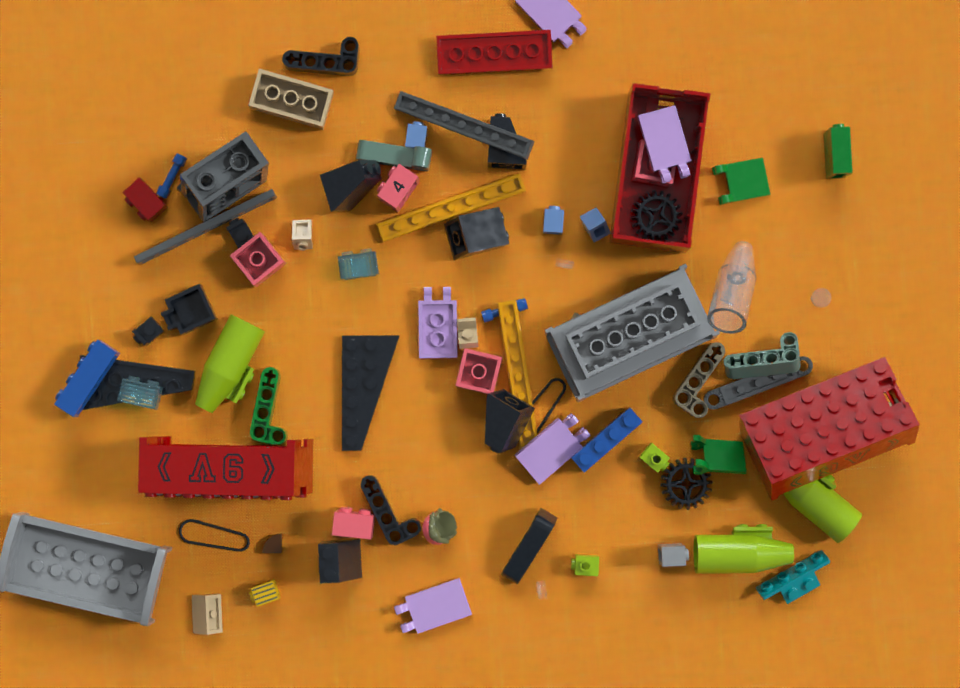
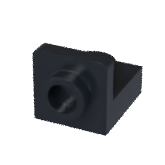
(239, 231)
(147, 332)

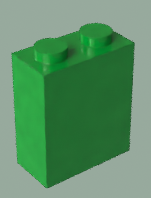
(838, 152)

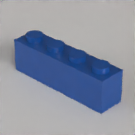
(87, 378)
(606, 439)

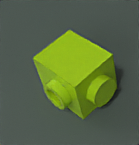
(655, 458)
(585, 565)

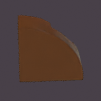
(273, 544)

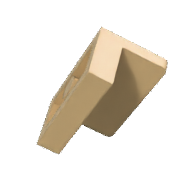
(207, 614)

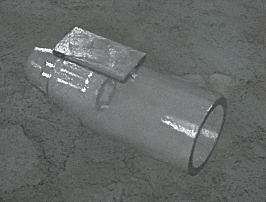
(733, 290)

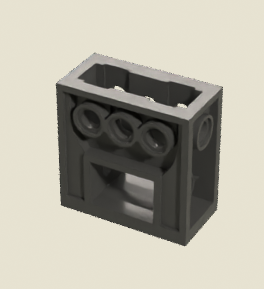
(224, 176)

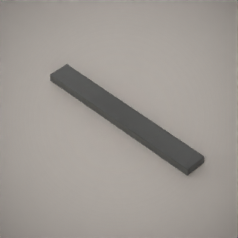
(464, 125)
(205, 227)

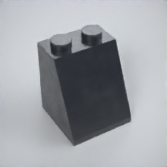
(501, 159)
(350, 184)
(476, 233)
(505, 420)
(339, 560)

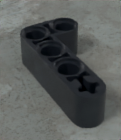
(321, 58)
(386, 508)
(529, 546)

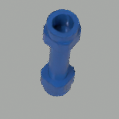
(163, 190)
(488, 314)

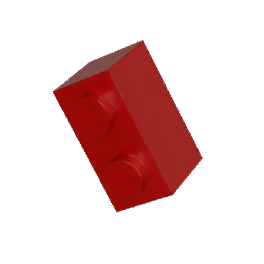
(144, 199)

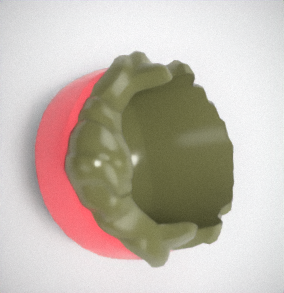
(439, 527)

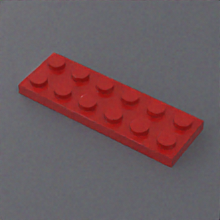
(494, 52)

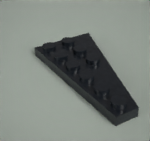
(363, 376)
(171, 379)

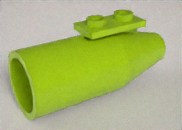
(227, 365)
(825, 508)
(742, 552)

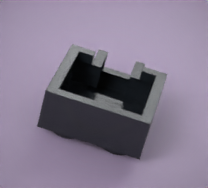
(188, 310)

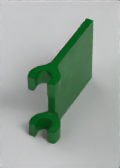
(744, 180)
(719, 456)

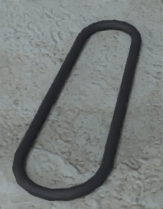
(556, 402)
(211, 545)

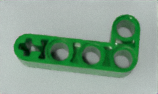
(269, 430)

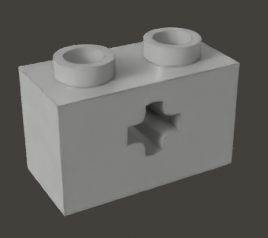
(672, 554)

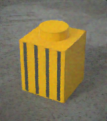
(264, 593)

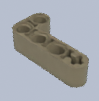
(702, 377)

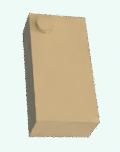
(291, 99)

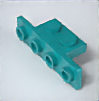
(795, 580)

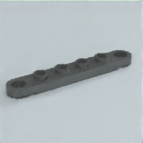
(750, 386)

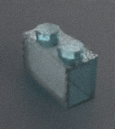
(358, 265)
(140, 393)

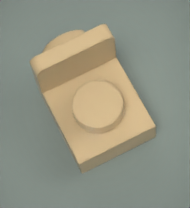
(302, 234)
(467, 333)

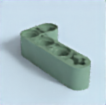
(392, 155)
(740, 364)

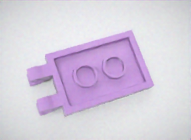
(554, 16)
(665, 142)
(437, 325)
(551, 448)
(435, 606)

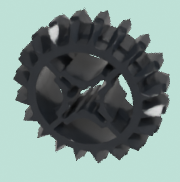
(648, 211)
(685, 474)

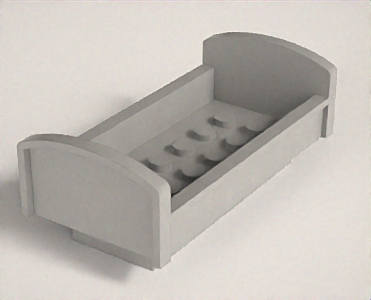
(630, 334)
(81, 568)

